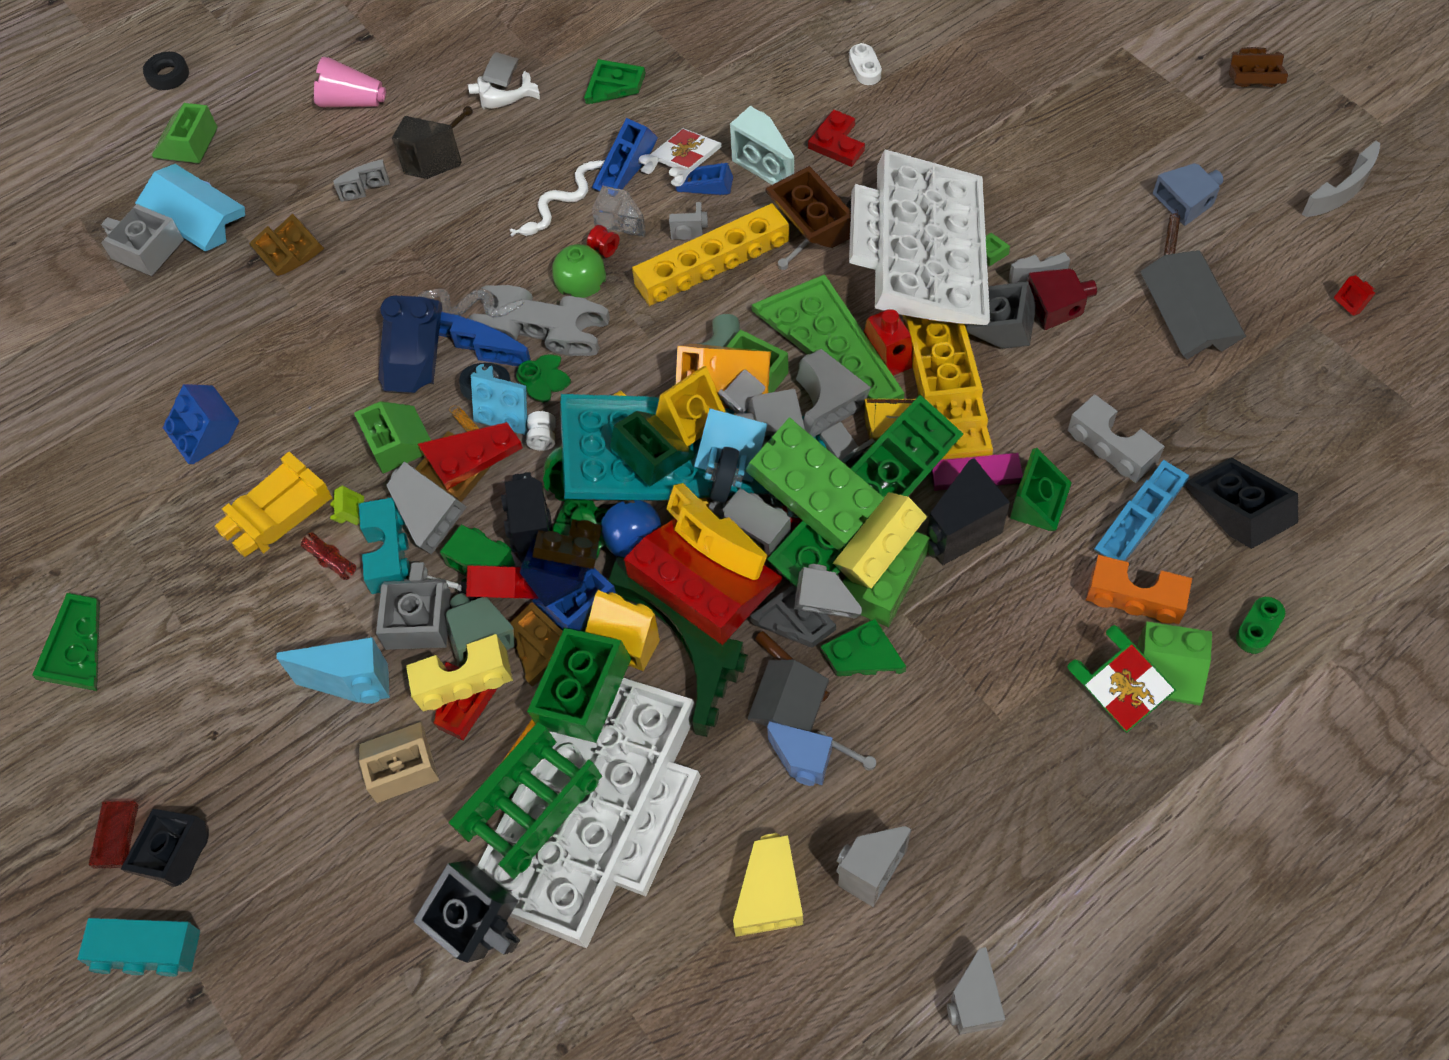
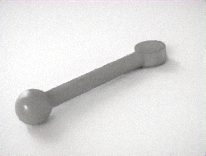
(783, 262)
(868, 762)

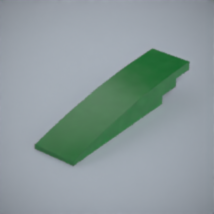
(890, 465)

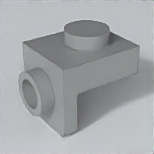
(688, 225)

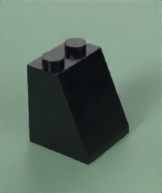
(966, 514)

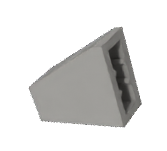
(423, 506)

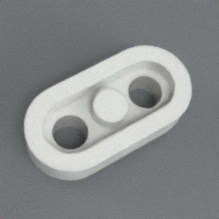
(865, 64)

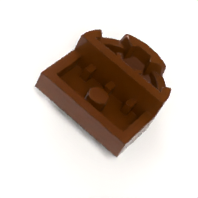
(1257, 67)

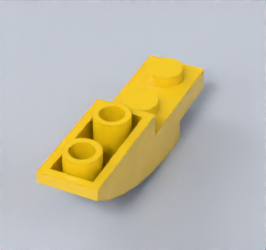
(714, 537)

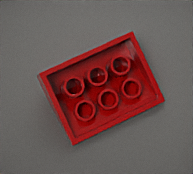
(695, 584)

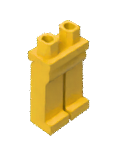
(273, 506)

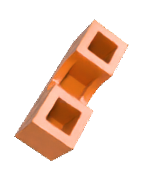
(1163, 601)

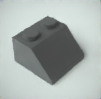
(1011, 316)

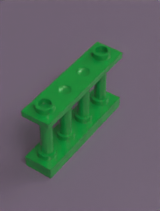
(501, 784)

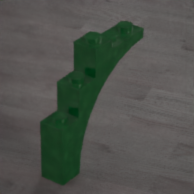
(712, 662)

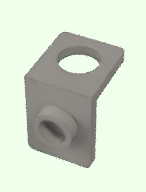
(741, 391)
(842, 444)

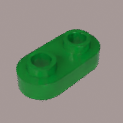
(1262, 623)

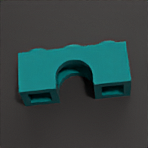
(383, 522)

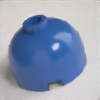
(627, 525)

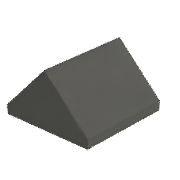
(788, 695)

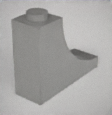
(833, 391)

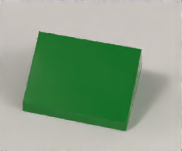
(1041, 493)

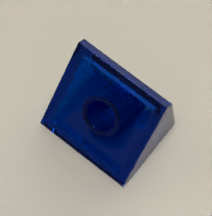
(551, 579)

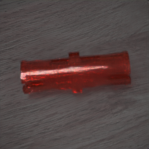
(328, 556)

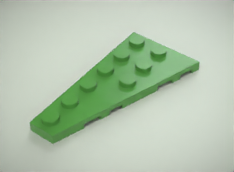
(818, 319)

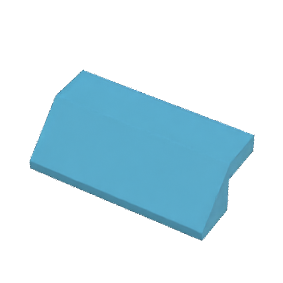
(192, 204)

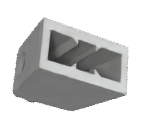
(774, 410)

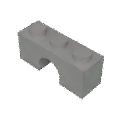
(1130, 455)

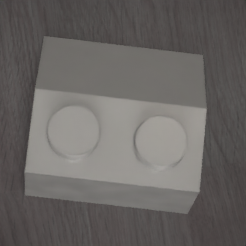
(871, 861)

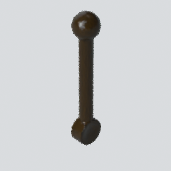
(467, 111)

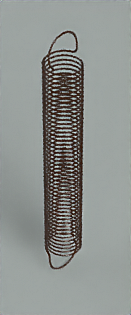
(1175, 235)

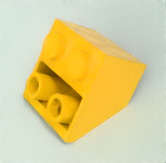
(626, 622)

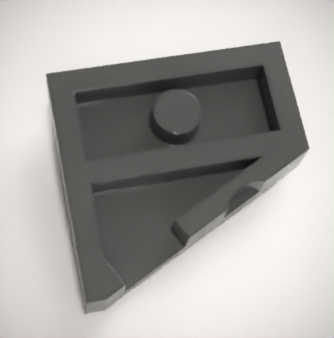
(798, 625)

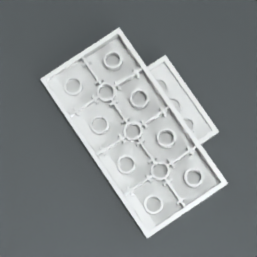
(923, 240)
(617, 829)

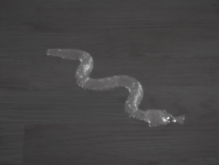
(469, 300)

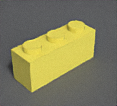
(880, 540)

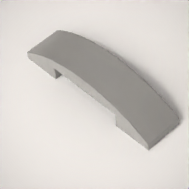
(1329, 198)

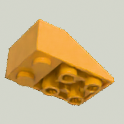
(723, 364)

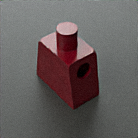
(1059, 295)

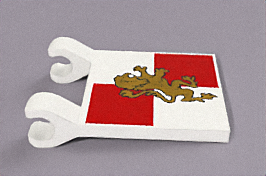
(682, 153)

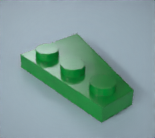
(72, 645)

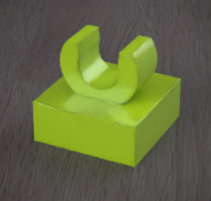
(346, 505)

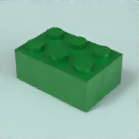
(580, 684)

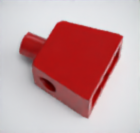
(888, 334)

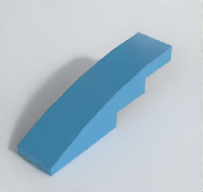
(1142, 512)

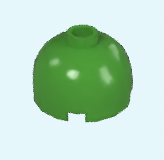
(578, 271)

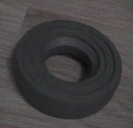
(169, 80)

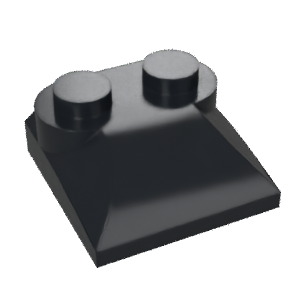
(167, 847)

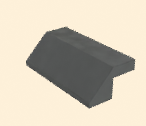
(1192, 303)

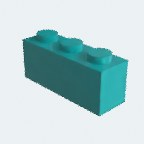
(139, 946)

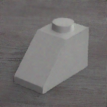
(824, 593)
(976, 999)

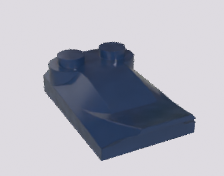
(409, 342)

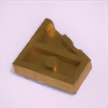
(535, 640)

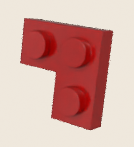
(833, 141)

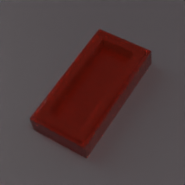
(113, 834)

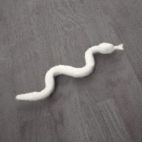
(532, 227)

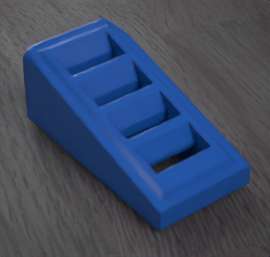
(714, 178)

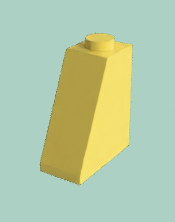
(769, 889)

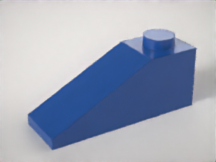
(624, 155)

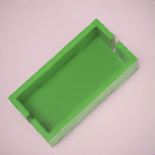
(814, 484)

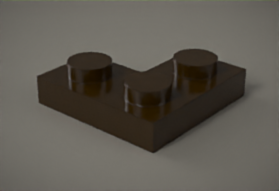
(576, 549)

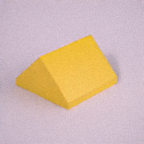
(687, 405)

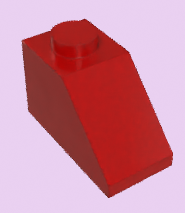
(497, 582)

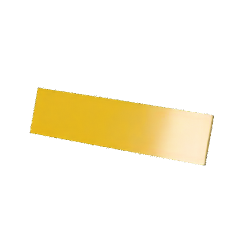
(950, 381)

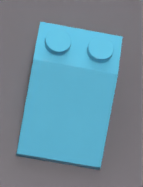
(342, 669)

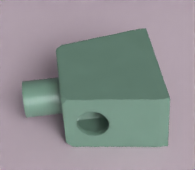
(475, 621)

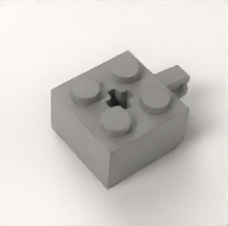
(141, 239)
(760, 521)
(413, 611)

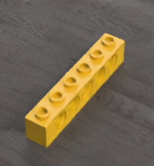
(711, 254)

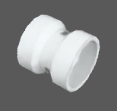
(541, 428)

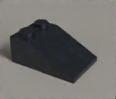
(1245, 502)

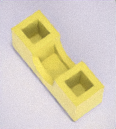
(485, 669)

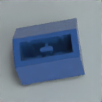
(199, 422)
(575, 608)

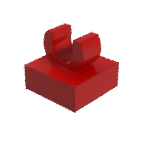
(1355, 295)

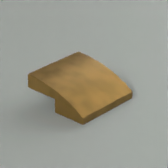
(286, 246)

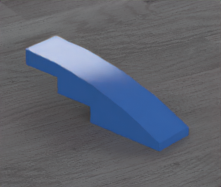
(486, 341)

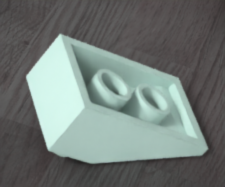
(760, 147)

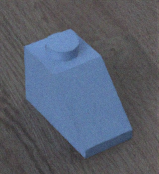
(801, 752)

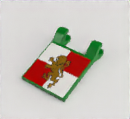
(1126, 684)

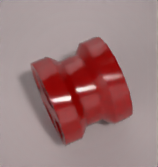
(603, 241)

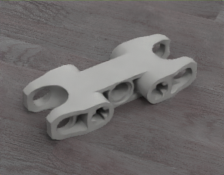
(556, 324)

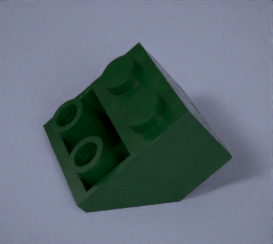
(649, 446)

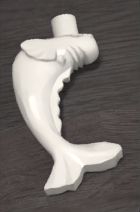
(495, 98)

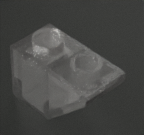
(618, 212)

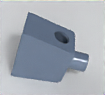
(1188, 191)

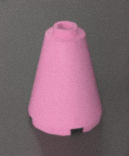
(345, 86)

